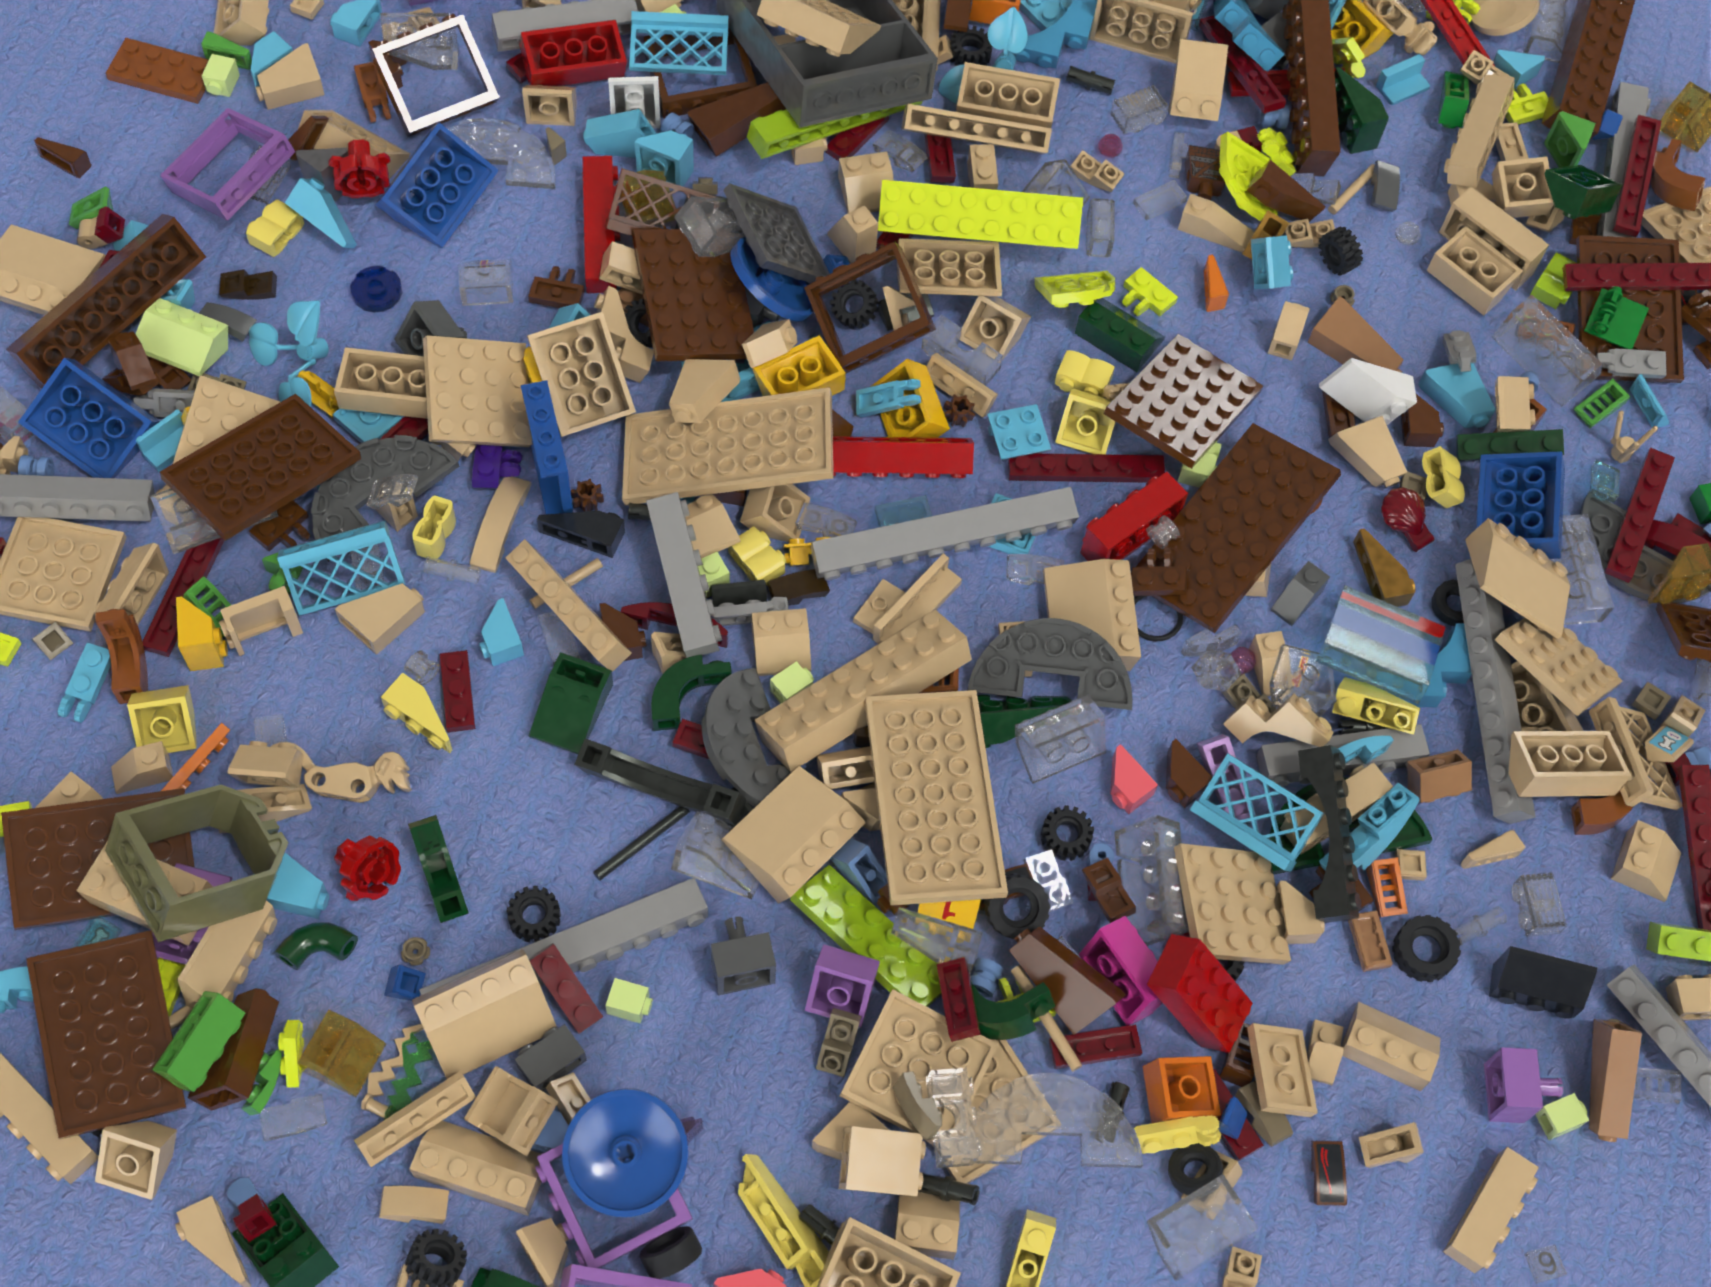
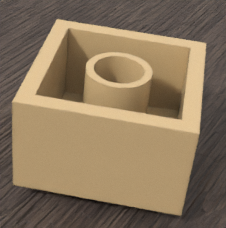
(1522, 187)

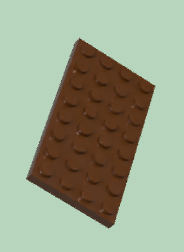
(1242, 522)

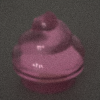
(1244, 659)

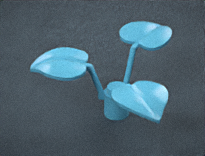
(1005, 33)
(304, 322)

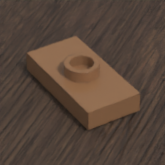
(1370, 941)

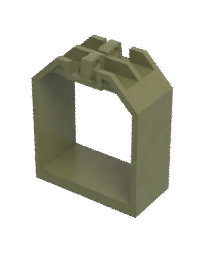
(213, 807)

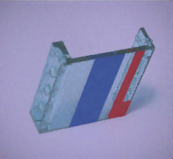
(1381, 645)

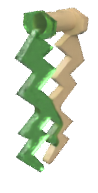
(403, 1060)

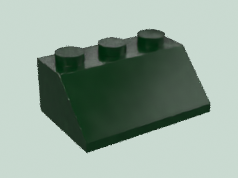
(1581, 191)
(1118, 333)

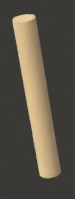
(1352, 190)
(572, 579)

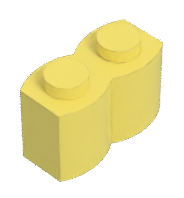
(274, 228)
(1083, 373)
(1443, 477)
(435, 526)
(757, 556)

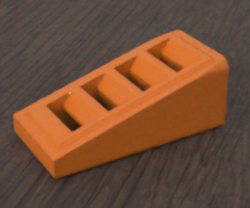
(1215, 288)
(1377, 889)

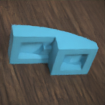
(1366, 748)

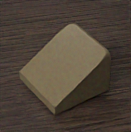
(556, 146)
(52, 641)

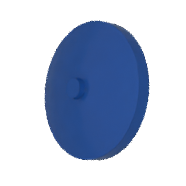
(776, 291)
(625, 1152)

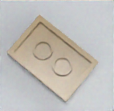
(1282, 1070)

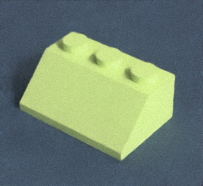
(182, 337)

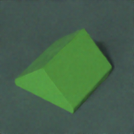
(1568, 139)

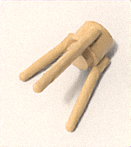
(1626, 446)

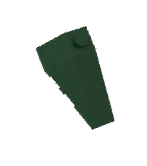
(1001, 716)

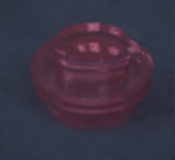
(1110, 145)

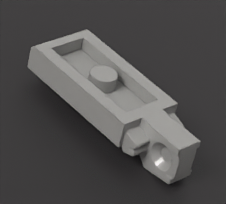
(1460, 349)
(1634, 362)
(164, 401)
(732, 614)

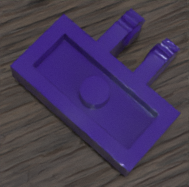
(493, 463)

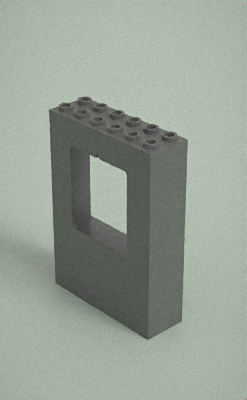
(817, 87)

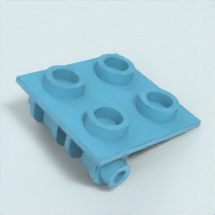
(1018, 431)

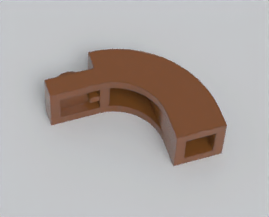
(1672, 184)
(125, 651)
(1599, 814)

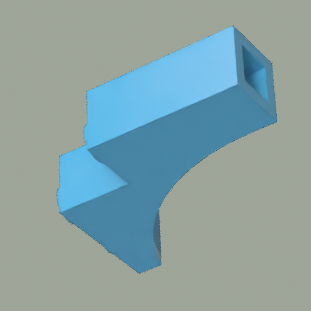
(1071, 30)
(1247, 32)
(1450, 667)

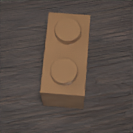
(1440, 776)

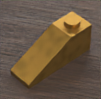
(1384, 574)

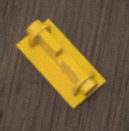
(321, 392)
(798, 551)

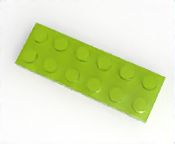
(867, 932)

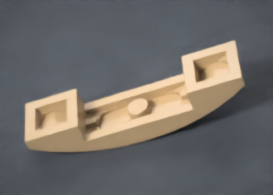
(498, 522)

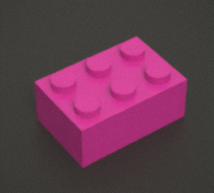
(1126, 962)

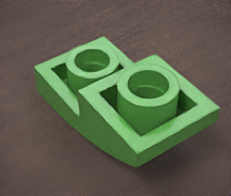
(267, 1078)

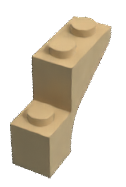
(632, 355)
(1290, 719)

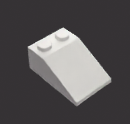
(634, 94)
(1370, 390)

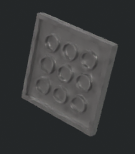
(776, 234)

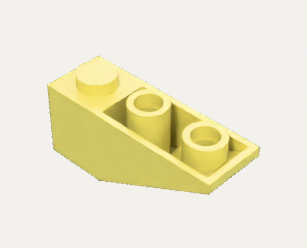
(412, 705)
(1375, 706)
(1031, 1250)

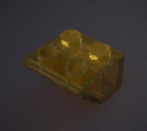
(1689, 117)
(640, 200)
(1684, 576)
(341, 1053)

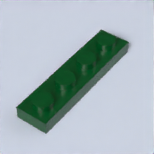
(1474, 445)

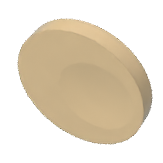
(1504, 16)

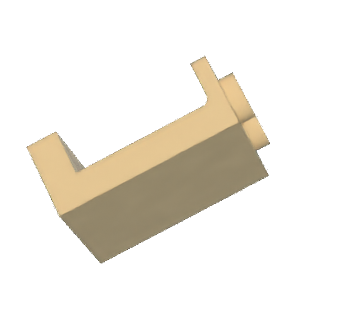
(258, 616)
(511, 1110)
(881, 1161)

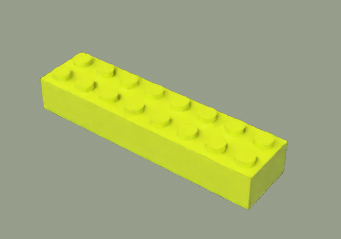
(980, 214)

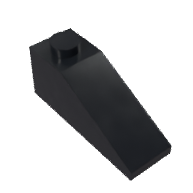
(589, 529)

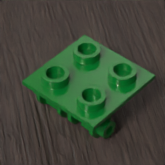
(1616, 318)

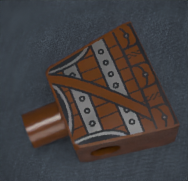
(1203, 172)

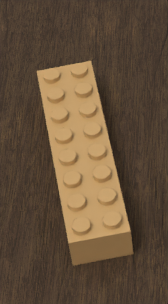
(836, 704)

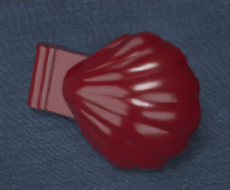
(1405, 513)

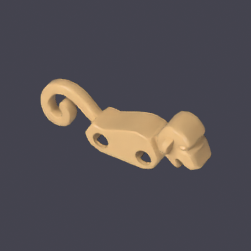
(1403, 23)
(346, 777)

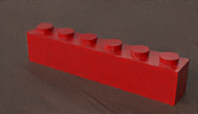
(597, 200)
(903, 456)

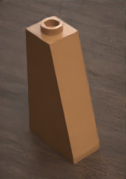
(1347, 335)
(1613, 1078)

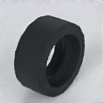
(671, 1252)

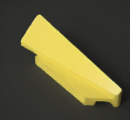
(780, 1222)

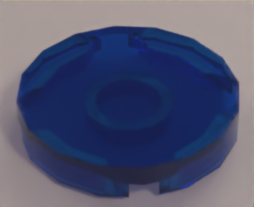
(376, 289)

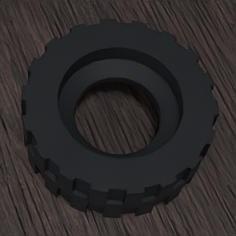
(1038, 912)
(1441, 933)

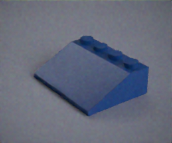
(437, 186)
(87, 420)
(1525, 496)

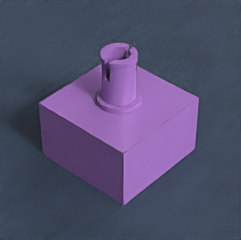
(841, 982)
(1516, 1085)

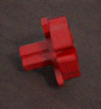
(361, 171)
(365, 864)

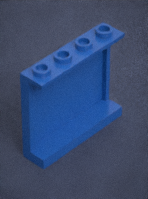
(547, 448)

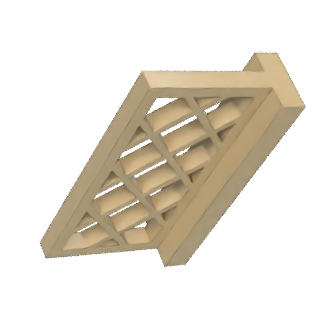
(1639, 787)

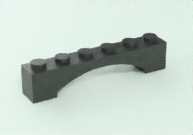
(660, 783)
(1337, 893)

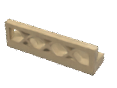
(920, 599)
(415, 1119)

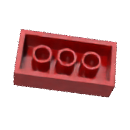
(573, 54)
(1125, 525)
(1200, 993)

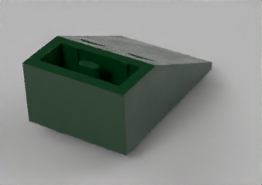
(1359, 114)
(571, 702)
(289, 1250)

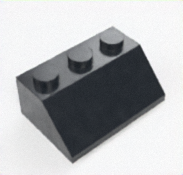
(1541, 982)

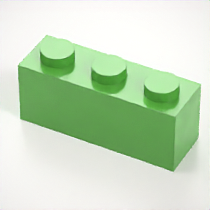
(199, 1041)

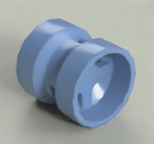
(1275, 118)
(674, 123)
(32, 466)
(985, 976)

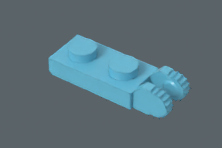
(886, 397)
(86, 681)

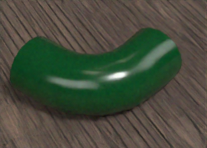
(316, 938)

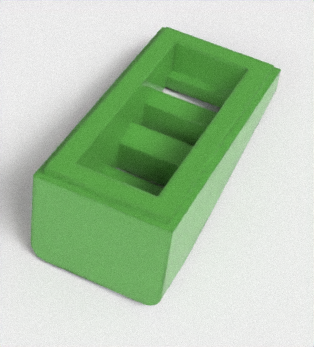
(220, 46)
(1614, 390)
(211, 593)

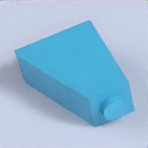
(617, 133)
(1459, 394)
(297, 890)

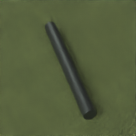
(640, 842)

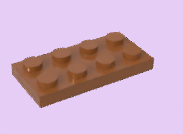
(158, 70)

